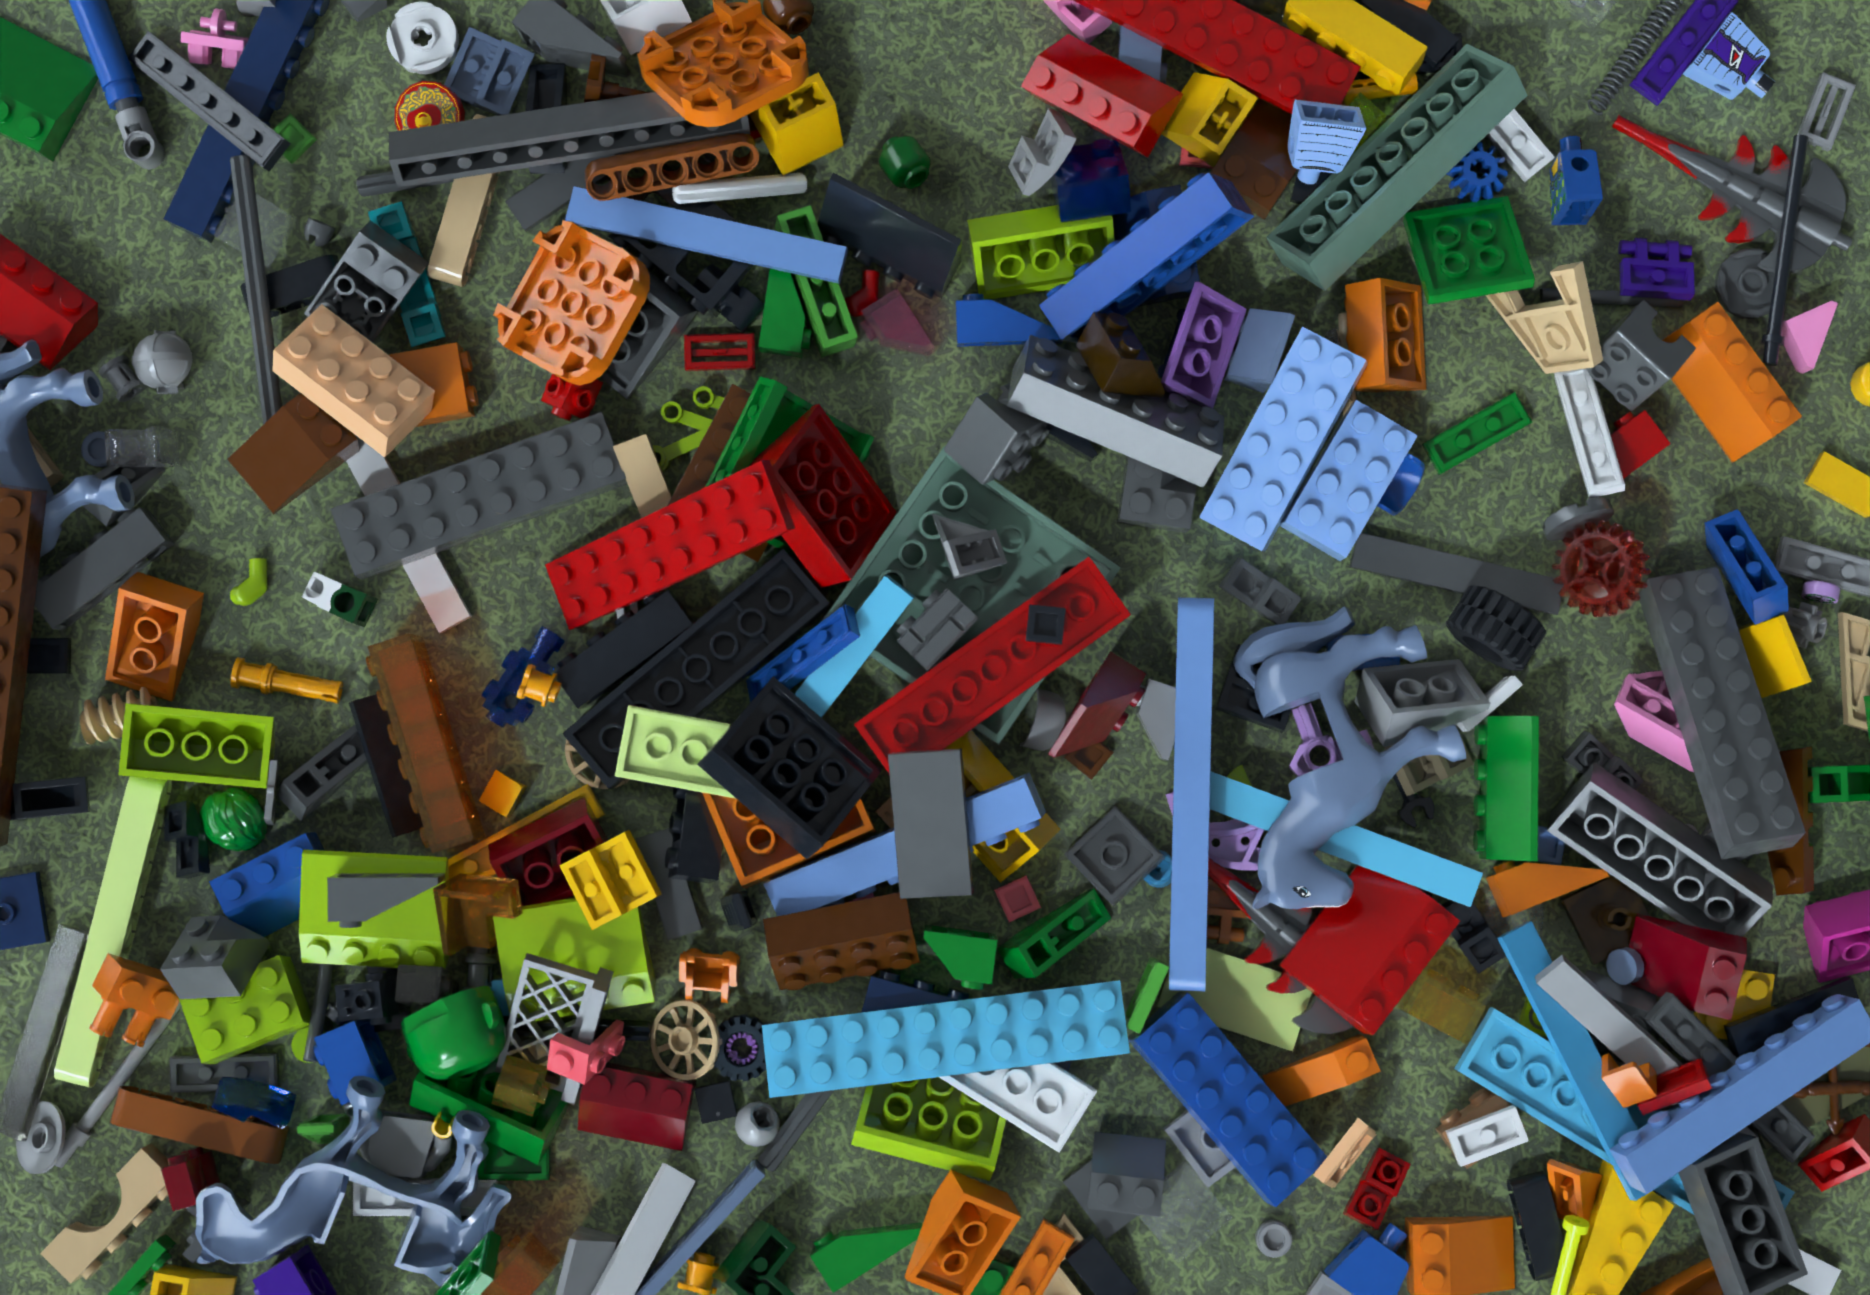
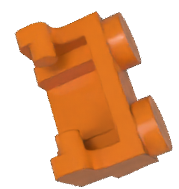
(708, 972)

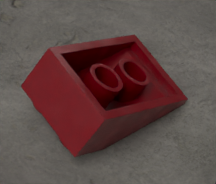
(1101, 706)
(1691, 963)

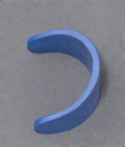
(1402, 485)

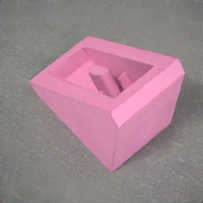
(1806, 335)

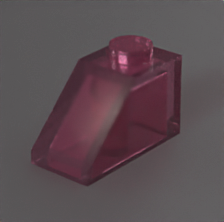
(895, 325)

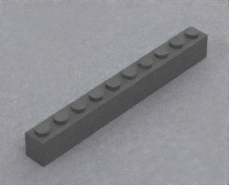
(543, 138)

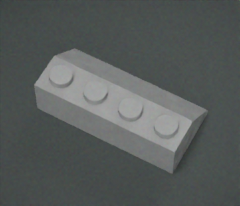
(585, 1260)

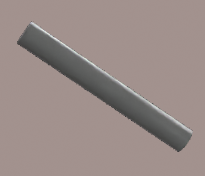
(318, 1009)

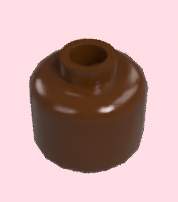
(789, 15)

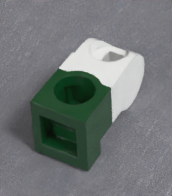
(339, 599)

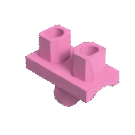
(201, 42)

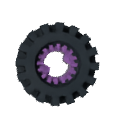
(728, 1060)

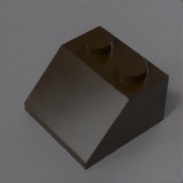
(1118, 357)

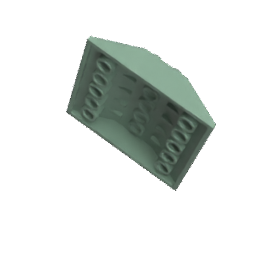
(914, 557)

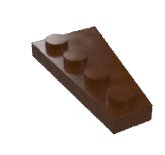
(1794, 866)

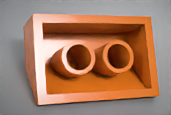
(1388, 333)

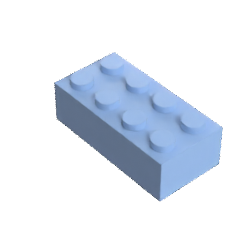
(1348, 480)

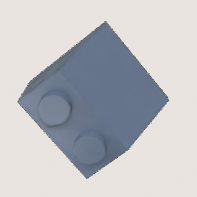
(1259, 348)

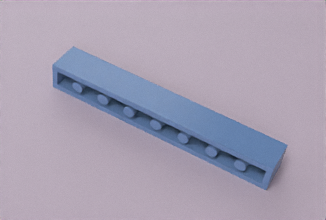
(874, 859)
(1743, 1093)

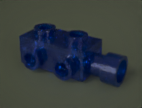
(509, 683)

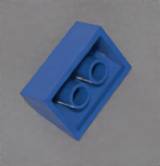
(267, 889)

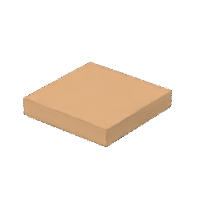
(1345, 1153)

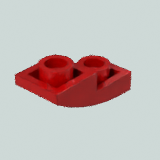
(1376, 1189)

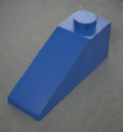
(993, 324)

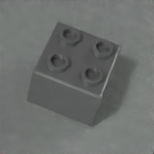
(1636, 359)
(995, 438)

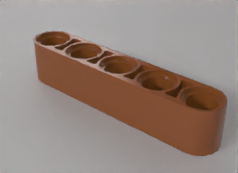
(657, 178)
(198, 1126)

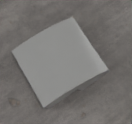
(1041, 157)

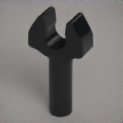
(1410, 802)

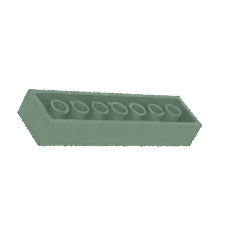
(1397, 166)

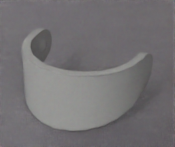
(1048, 721)

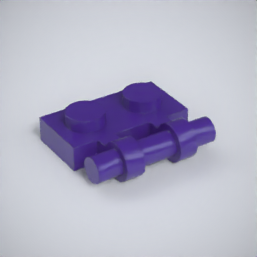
(1656, 278)

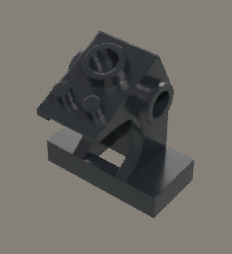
(372, 1000)

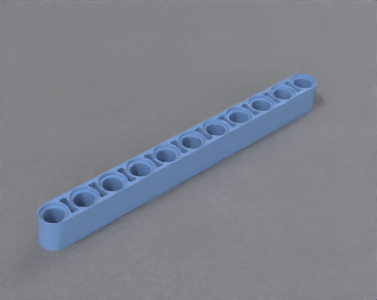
(1191, 794)

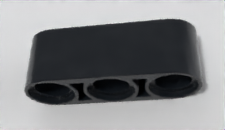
(296, 284)
(1539, 1223)

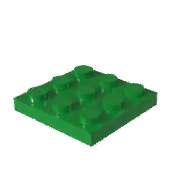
(1468, 250)

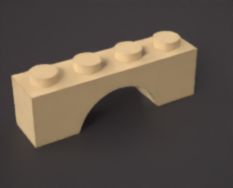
(80, 1246)

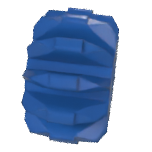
(1468, 179)

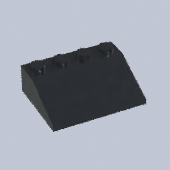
(889, 237)
(790, 768)

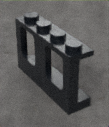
(668, 258)

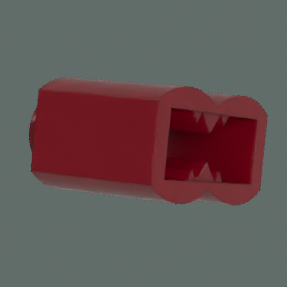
(189, 1175)

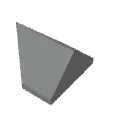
(968, 547)

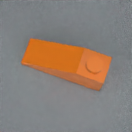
(1534, 883)
(1323, 1071)

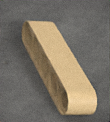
(461, 227)

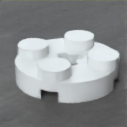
(405, 28)

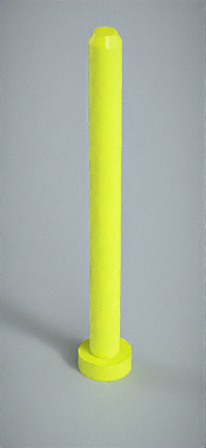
(1575, 1227)

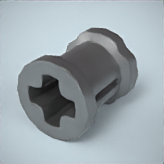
(122, 378)

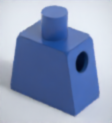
(1371, 1263)

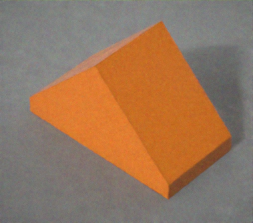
(1572, 1188)

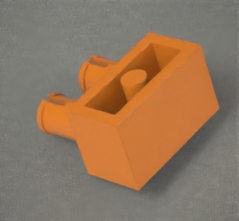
(134, 986)

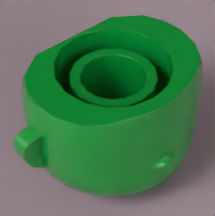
(456, 1034)

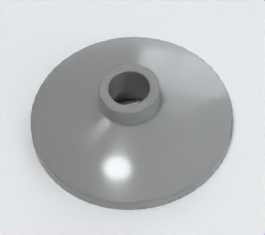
(44, 1140)

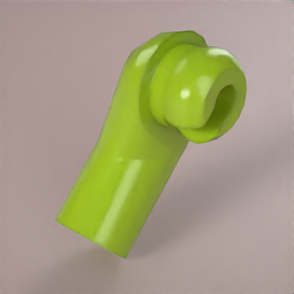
(252, 587)

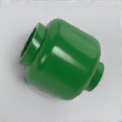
(904, 162)

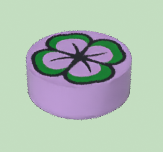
(1821, 592)

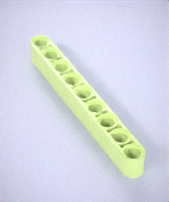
(113, 922)

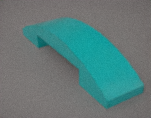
(420, 307)

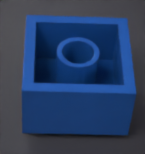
(350, 1053)

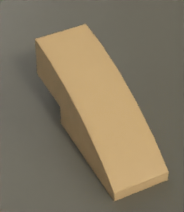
(643, 474)

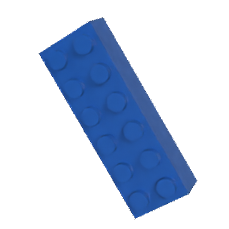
(1149, 256)
(1227, 1098)

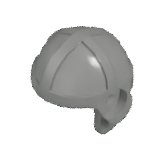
(162, 361)

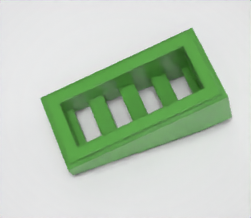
(323, 1127)

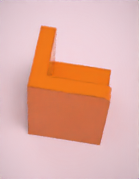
(1629, 1082)

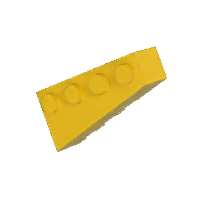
(1616, 1237)

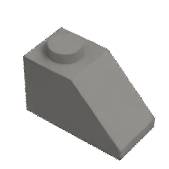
(1157, 716)

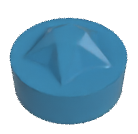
(1162, 873)

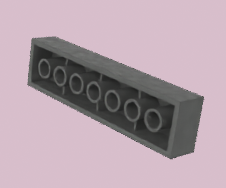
(479, 496)
(1721, 714)

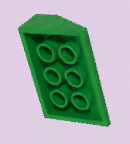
(39, 90)

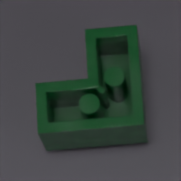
(755, 1261)

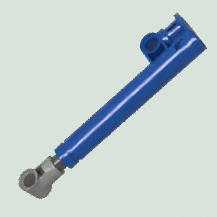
(117, 80)

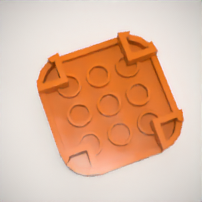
(723, 64)
(574, 304)

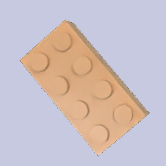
(353, 380)

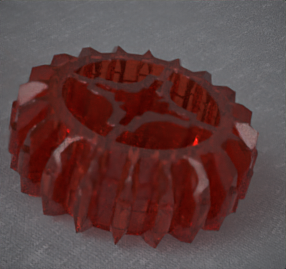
(1584, 547)

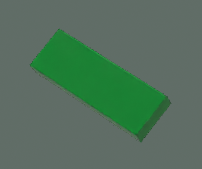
(1477, 433)

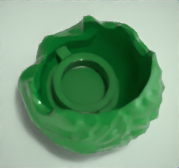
(233, 819)

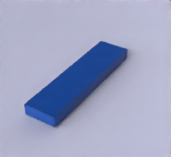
(808, 652)

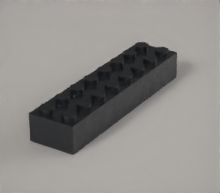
(704, 659)

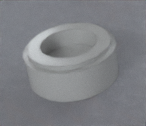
(1273, 1238)

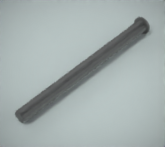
(255, 284)

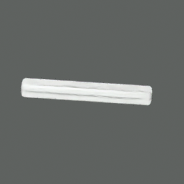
(740, 188)

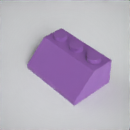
(1203, 346)

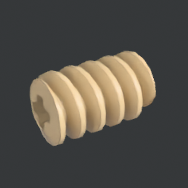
(108, 719)

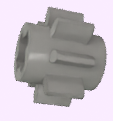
(1806, 624)

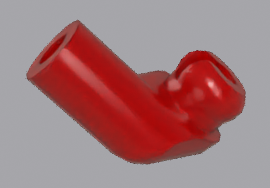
(866, 295)

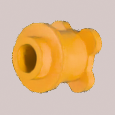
(539, 686)
(699, 1274)

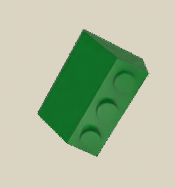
(964, 953)

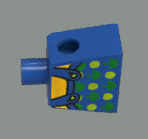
(1574, 183)

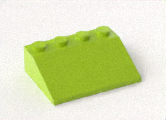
(563, 935)
(393, 938)
(930, 1126)

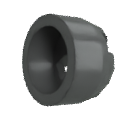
(318, 230)

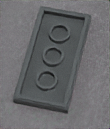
(930, 823)

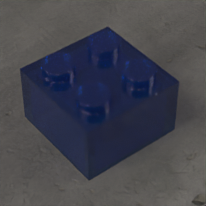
(1092, 182)

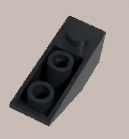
(695, 841)

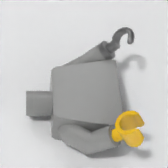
(407, 1143)

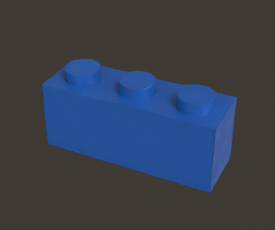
(1746, 567)

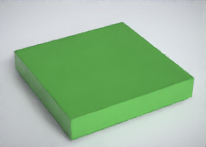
(1145, 994)

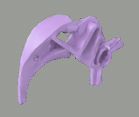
(1231, 851)

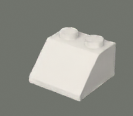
(639, 17)

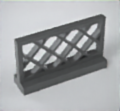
(584, 1027)

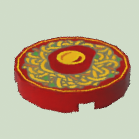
(427, 105)

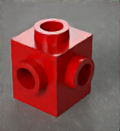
(569, 398)

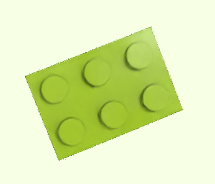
(265, 1011)

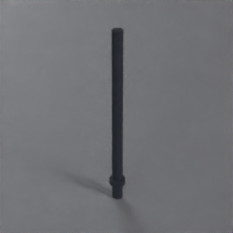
(1773, 338)

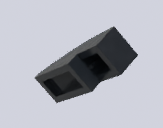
(546, 90)
(50, 798)

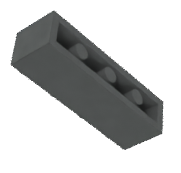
(100, 568)

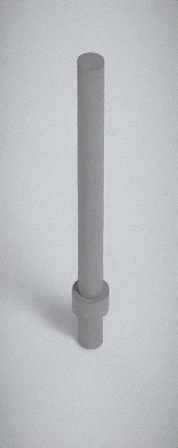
(80, 1132)

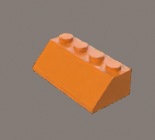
(1730, 385)

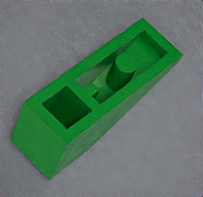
(783, 320)
(1053, 935)
(856, 1251)

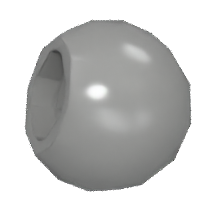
(757, 1124)

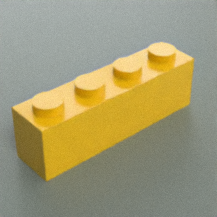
(1360, 37)

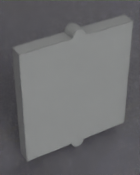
(272, 790)

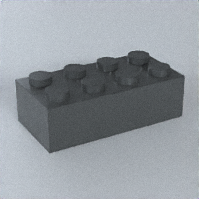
(1742, 1218)

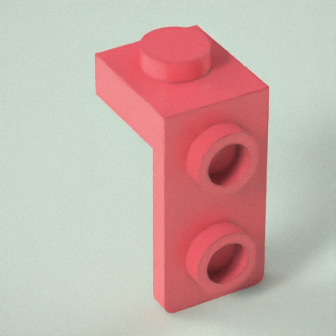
(583, 1061)

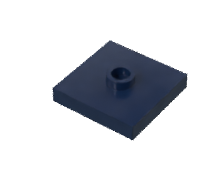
(22, 911)

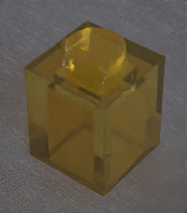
(521, 1086)

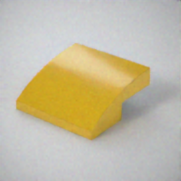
(610, 879)

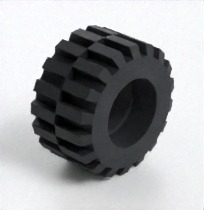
(1496, 628)

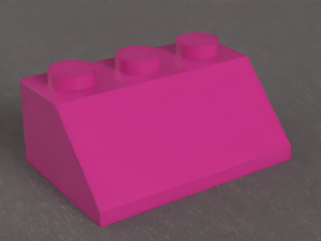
(1839, 935)

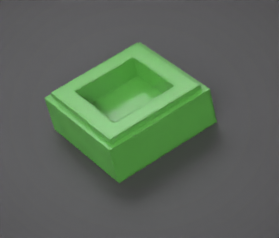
(295, 134)

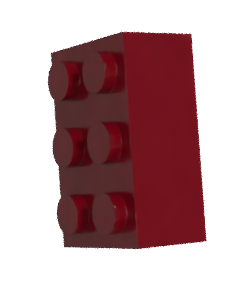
(539, 848)

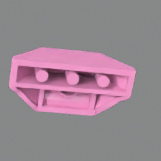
(1650, 716)

